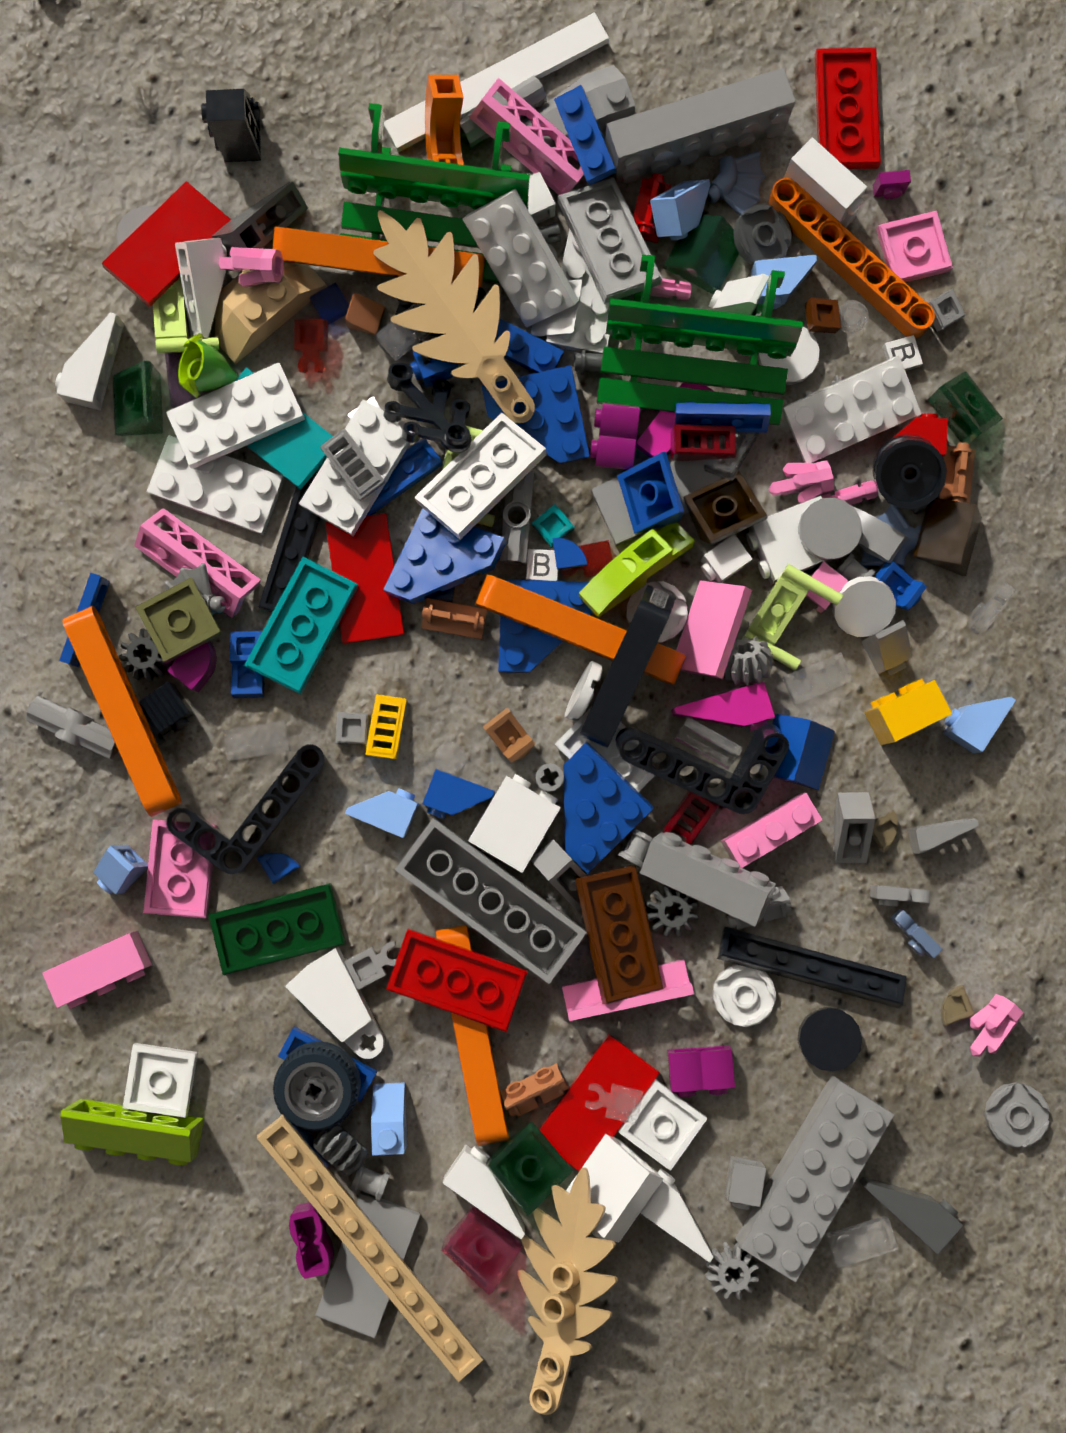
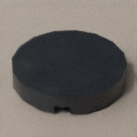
(829, 1039)

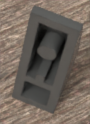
(256, 224)
(919, 1212)

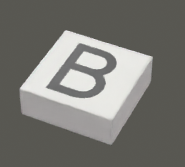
(906, 349)
(541, 565)

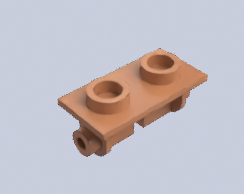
(959, 474)
(453, 618)
(520, 1095)

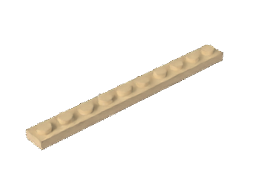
(369, 1247)

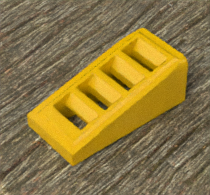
(380, 752)

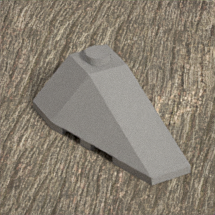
(607, 95)

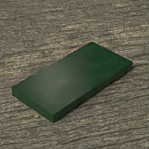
(277, 929)

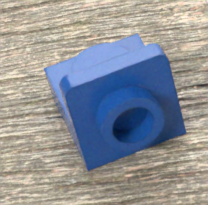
(433, 371)

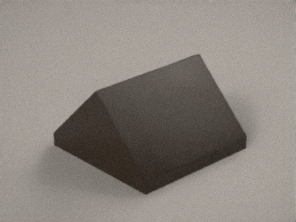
(723, 509)
(948, 535)

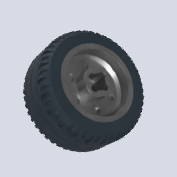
(306, 1103)

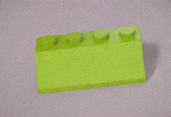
(131, 1131)

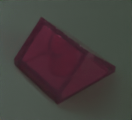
(481, 1248)

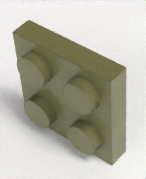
(178, 620)

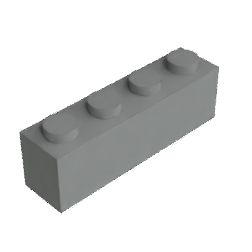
(708, 878)

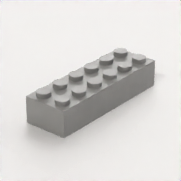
(700, 125)
(491, 900)
(813, 1178)

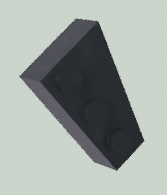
(233, 123)

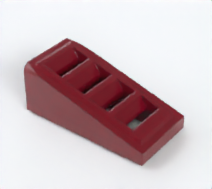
(702, 453)
(698, 825)

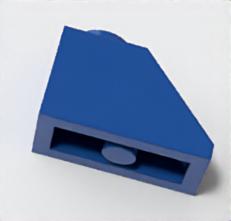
(453, 794)

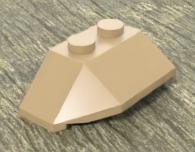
(253, 313)

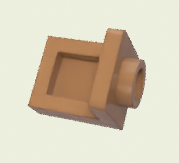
(509, 736)

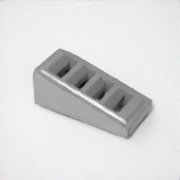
(337, 443)
(930, 836)

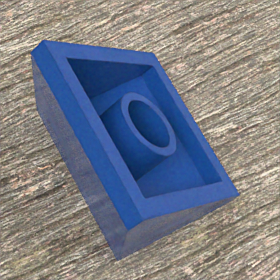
(651, 494)
(807, 750)

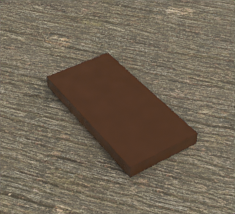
(619, 934)

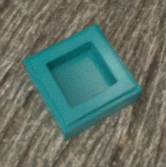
(553, 525)

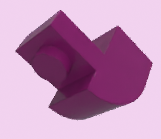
(195, 666)

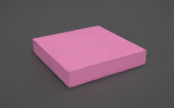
(915, 247)

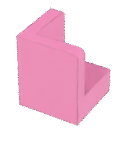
(829, 577)

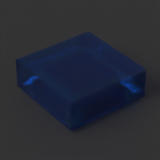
(330, 303)

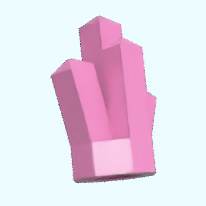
(262, 264)
(810, 478)
(999, 1020)

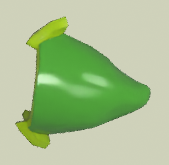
(203, 367)

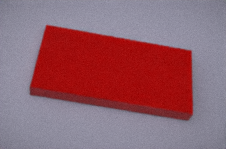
(848, 105)
(148, 257)
(368, 562)
(457, 980)
(575, 1128)

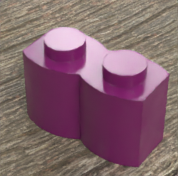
(616, 435)
(701, 1069)
(314, 1245)

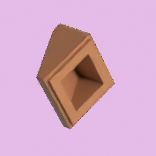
(364, 314)

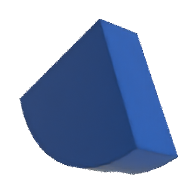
(568, 554)
(277, 865)

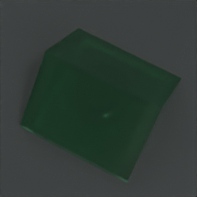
(705, 254)
(138, 400)
(965, 408)
(528, 1167)

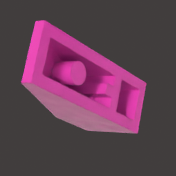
(735, 708)

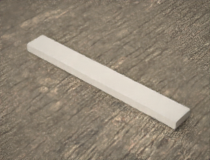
(534, 60)

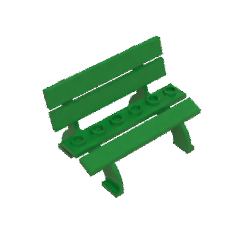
(423, 182)
(692, 327)

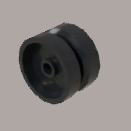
(903, 453)

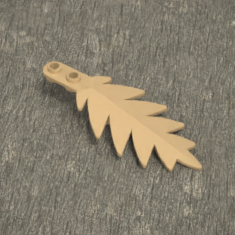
(450, 310)
(566, 1286)

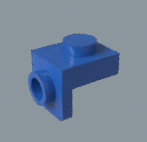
(904, 588)

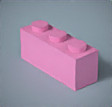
(771, 830)
(97, 970)

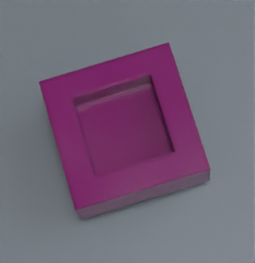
(891, 184)

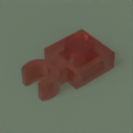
(310, 338)
(597, 557)

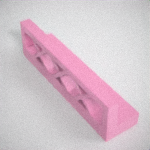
(528, 141)
(168, 551)
(585, 1001)

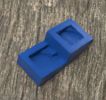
(244, 681)

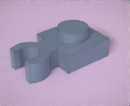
(919, 941)

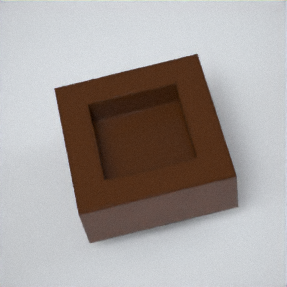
(823, 315)

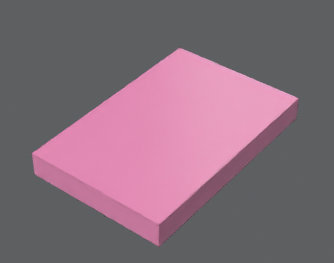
(712, 627)
(177, 874)

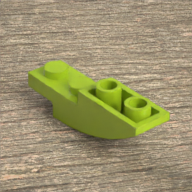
(633, 566)

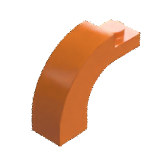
(442, 118)

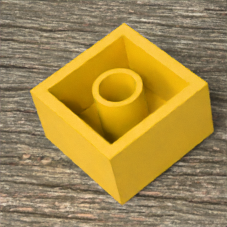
(912, 710)

